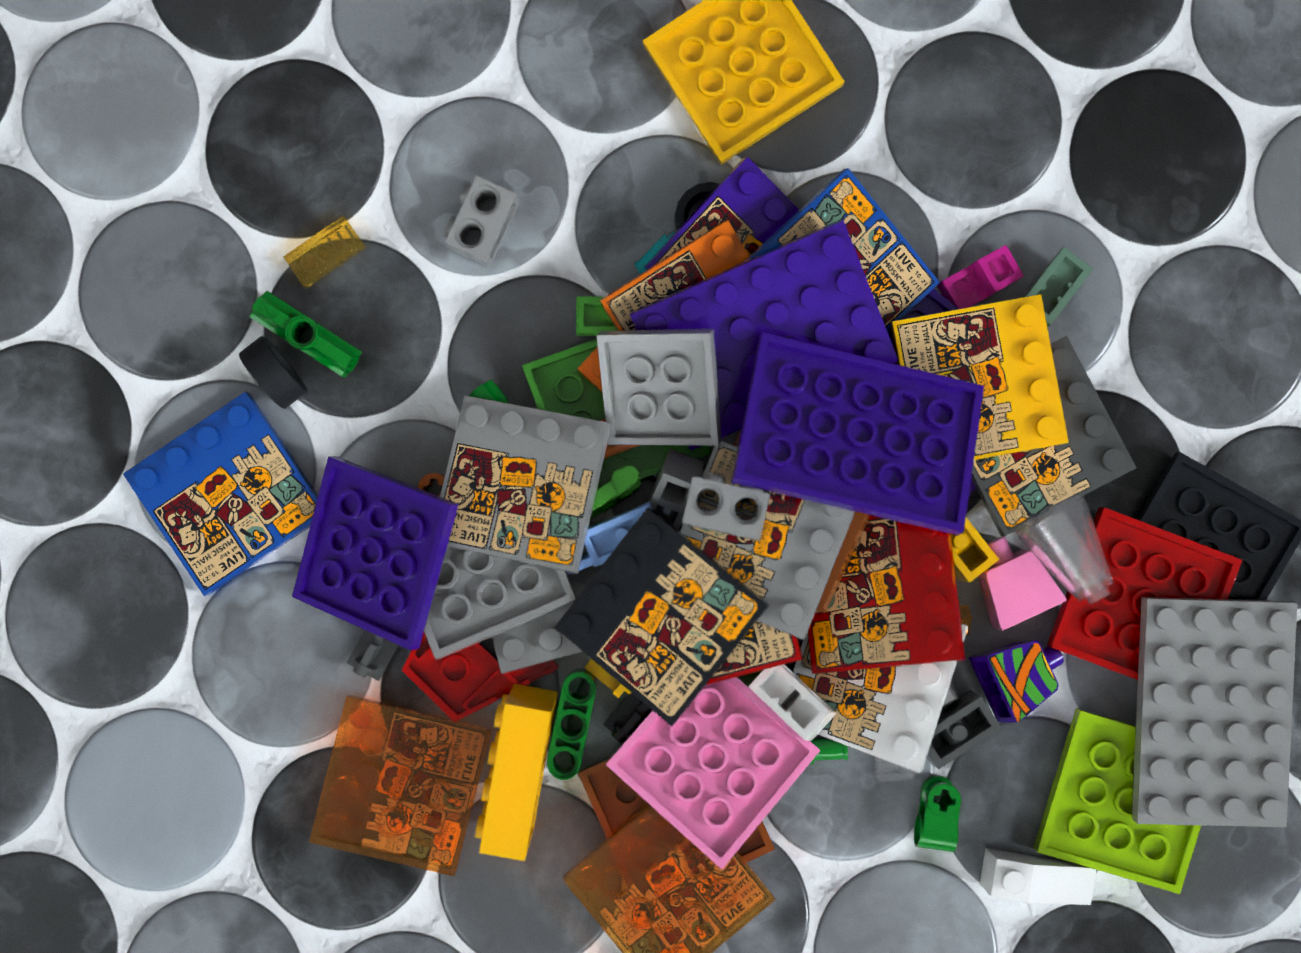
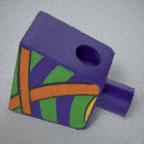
(1017, 677)

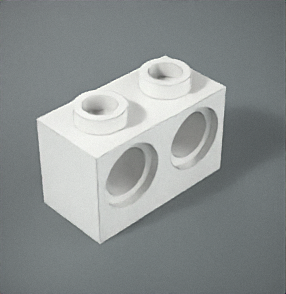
(793, 701)

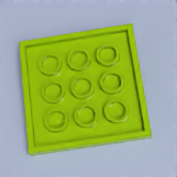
(1092, 810)

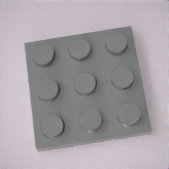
(660, 387)

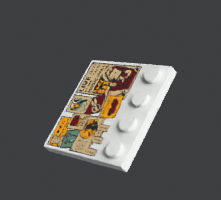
(883, 709)

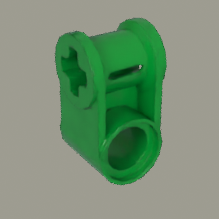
(937, 821)

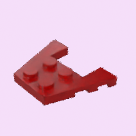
(466, 678)

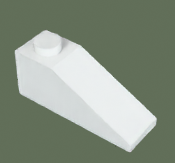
(1036, 879)

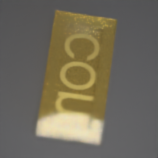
(324, 252)

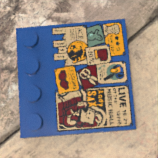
(889, 262)
(225, 493)

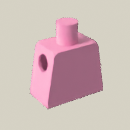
(1016, 586)

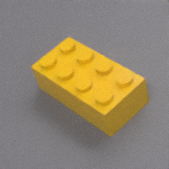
(518, 770)

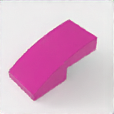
(981, 279)

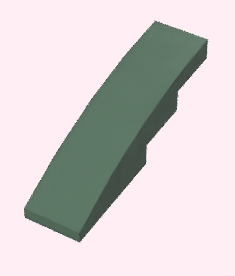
(1059, 282)

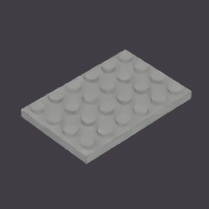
(1214, 712)

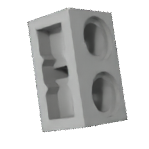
(491, 224)
(724, 518)

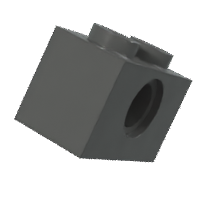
(961, 728)

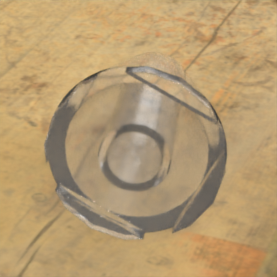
(1069, 548)

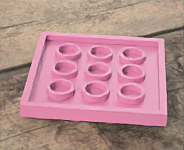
(715, 766)

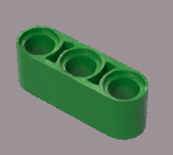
(571, 741)

